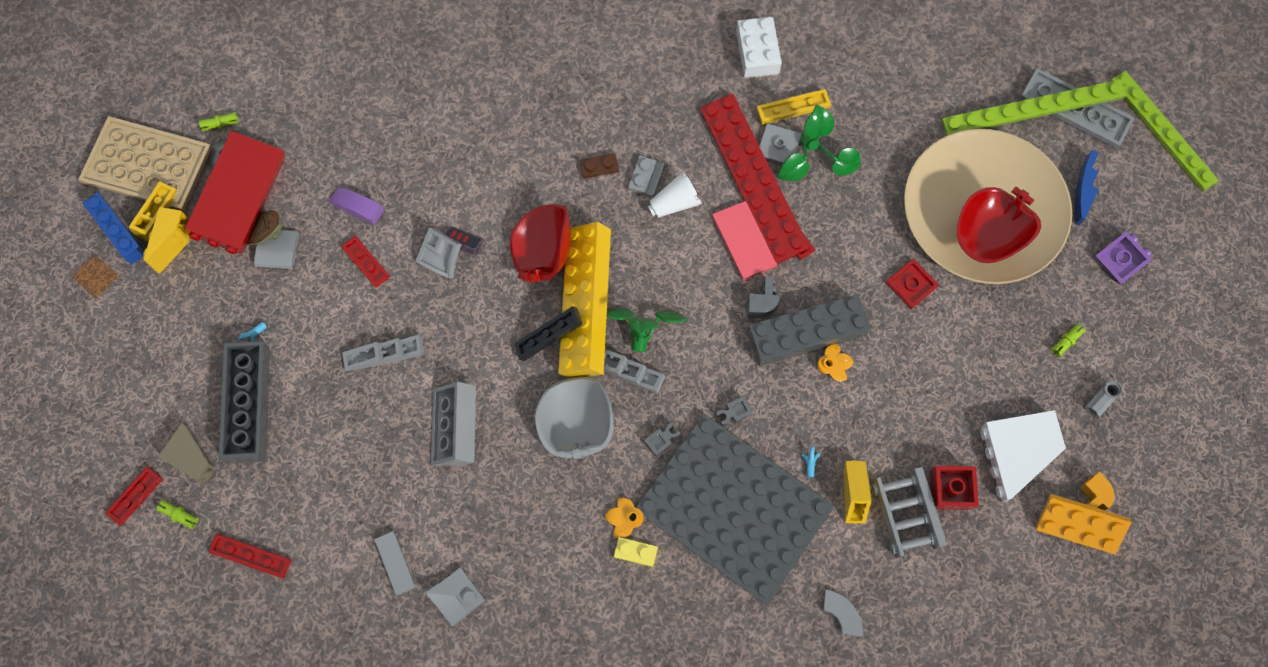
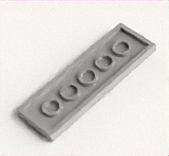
(1096, 120)

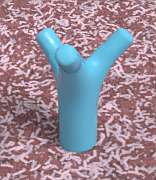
(253, 332)
(811, 462)

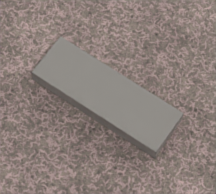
(395, 563)

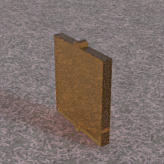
(95, 276)

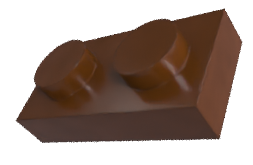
(599, 165)

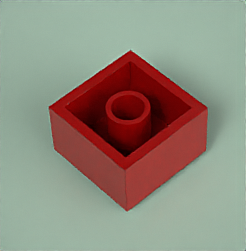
(954, 487)

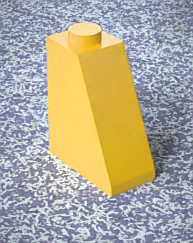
(856, 492)

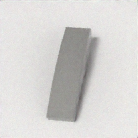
(383, 353)
(632, 372)

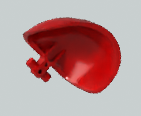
(997, 224)
(541, 242)

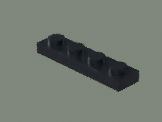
(548, 333)

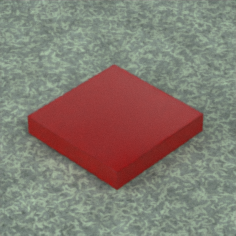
(912, 284)

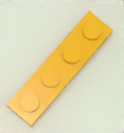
(792, 106)

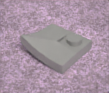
(439, 253)
(456, 596)

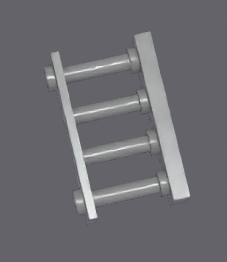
(923, 499)

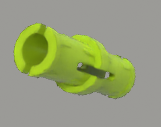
(218, 121)
(1068, 340)
(177, 514)

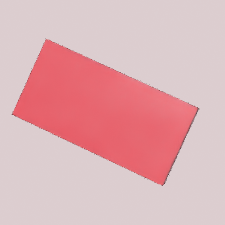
(744, 240)

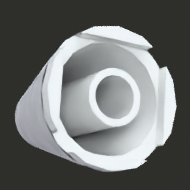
(675, 197)

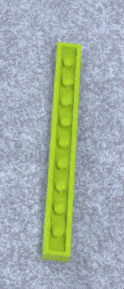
(1035, 107)

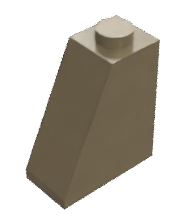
(187, 455)

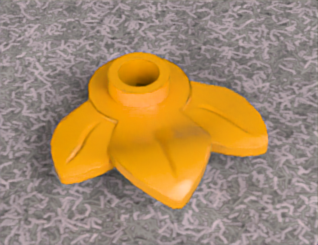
(838, 363)
(622, 517)

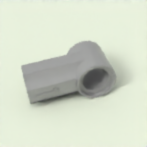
(1103, 399)

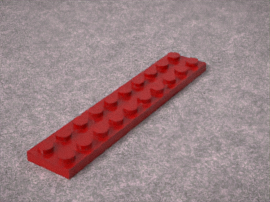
(754, 178)

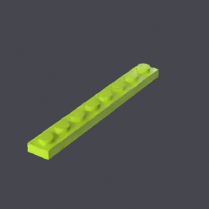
(1166, 133)

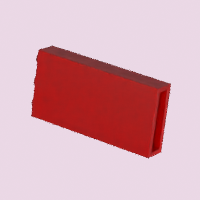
(235, 193)

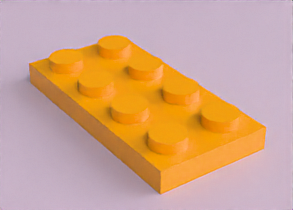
(1083, 524)

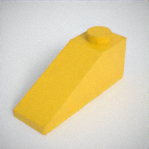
(143, 223)

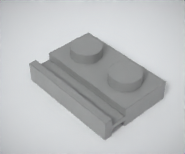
(646, 176)

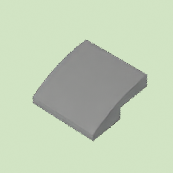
(278, 252)

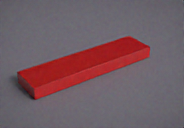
(249, 556)

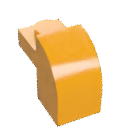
(1099, 491)

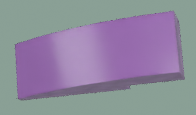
(357, 205)

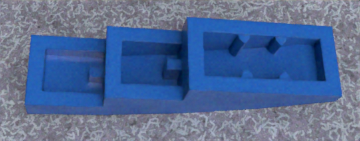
(1085, 191)

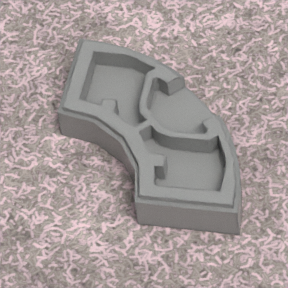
(844, 612)

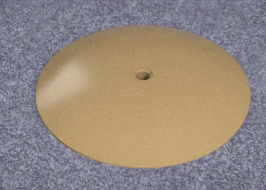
(976, 160)

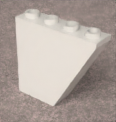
(1021, 449)

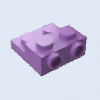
(1124, 257)

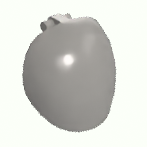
(575, 418)

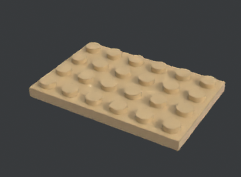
(136, 157)

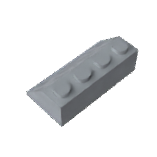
(453, 425)

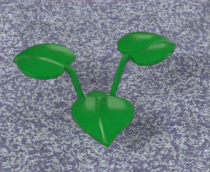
(818, 124)
(642, 325)

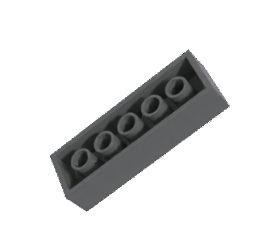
(808, 330)
(244, 402)

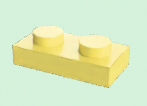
(635, 552)

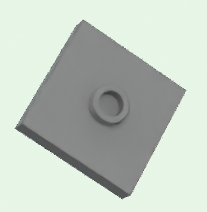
(779, 143)

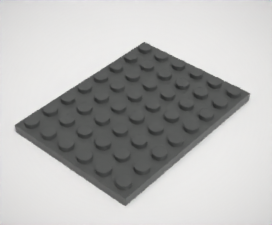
(735, 509)

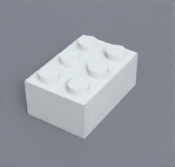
(758, 47)

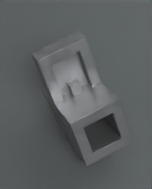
(763, 304)

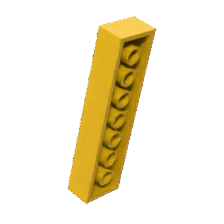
(587, 289)

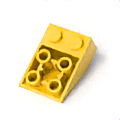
(166, 238)

